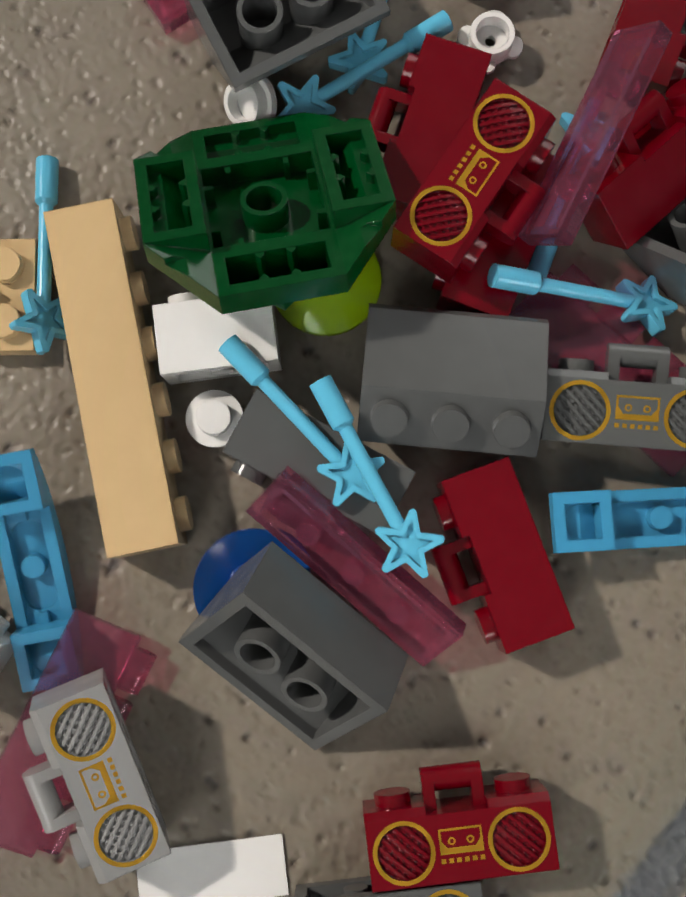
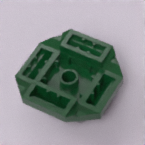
(265, 209)

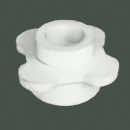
(493, 26)

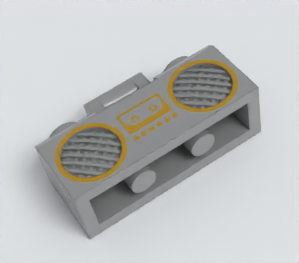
(111, 796)

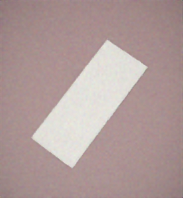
(219, 870)

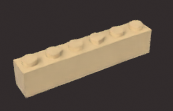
(116, 379)

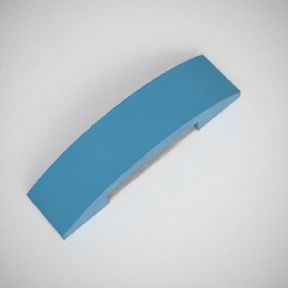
(617, 519)
(33, 564)

